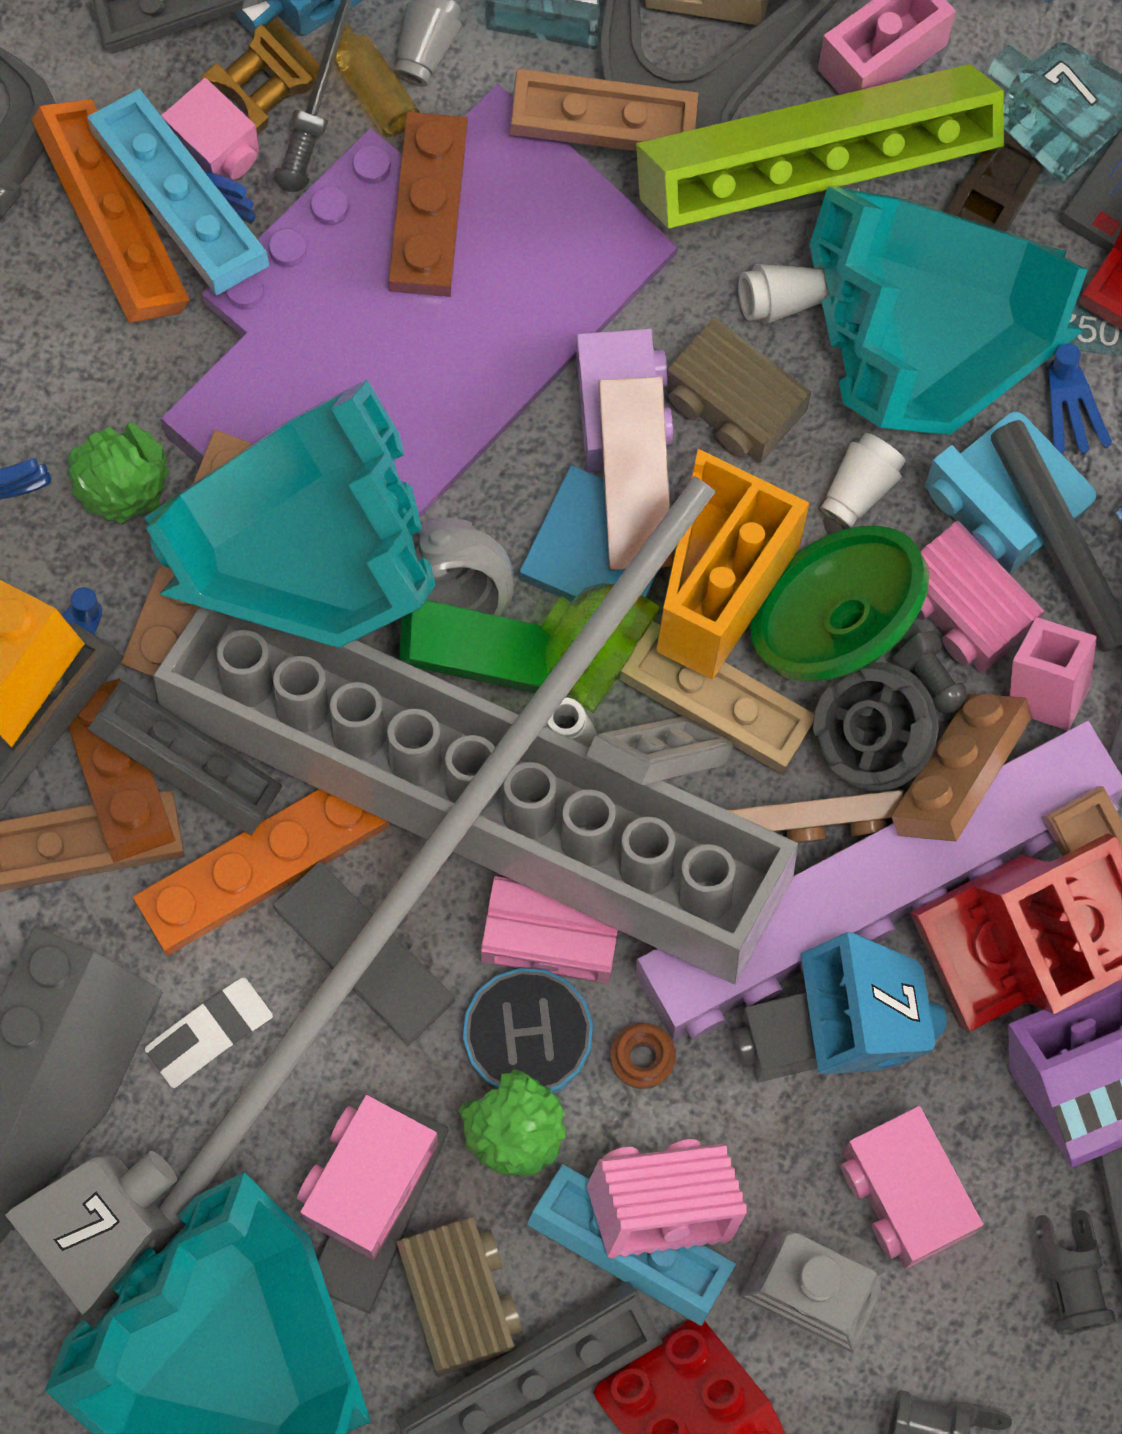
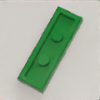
(474, 646)

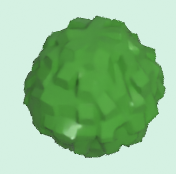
(118, 473)
(515, 1126)

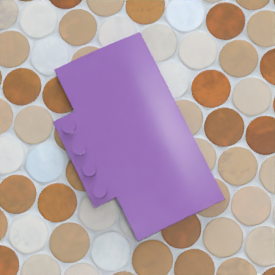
(536, 262)

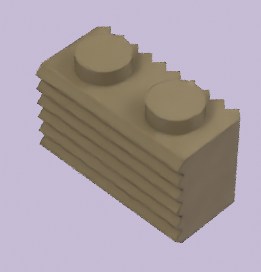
(736, 391)
(457, 1295)

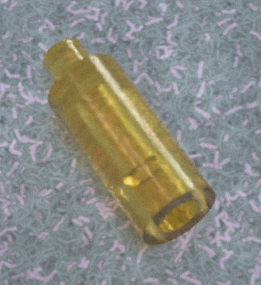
(373, 82)

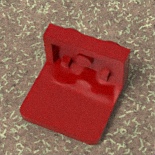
(687, 1389)

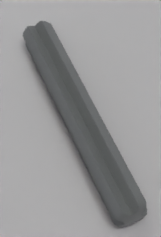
(1059, 533)

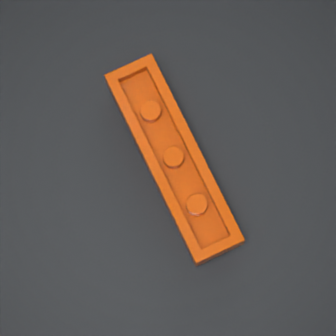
(110, 214)
(253, 867)

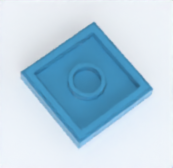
(573, 541)

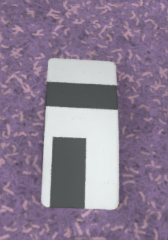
(208, 1032)

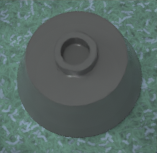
(876, 726)

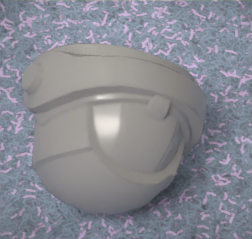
(466, 566)

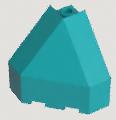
(935, 308)
(302, 528)
(216, 1333)

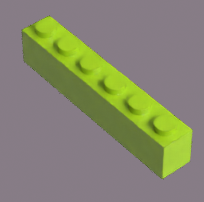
(819, 145)

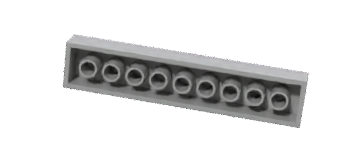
(557, 824)

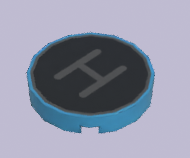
(528, 1025)

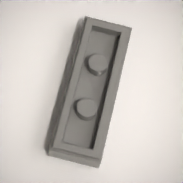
(660, 750)

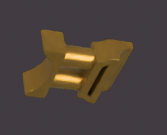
(282, 57)

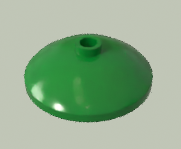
(841, 604)

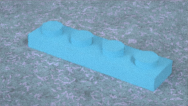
(178, 192)

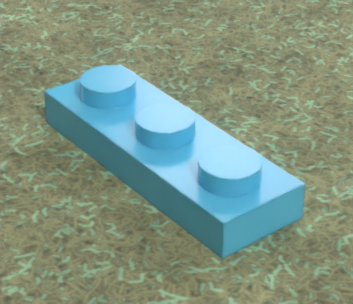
(677, 1278)

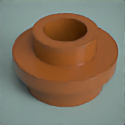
(643, 1036)

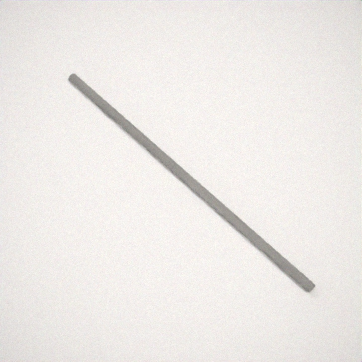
(437, 848)

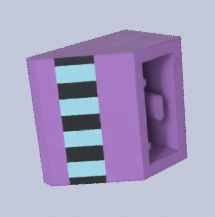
(1074, 1072)

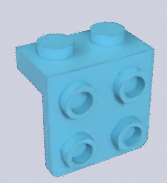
(985, 501)

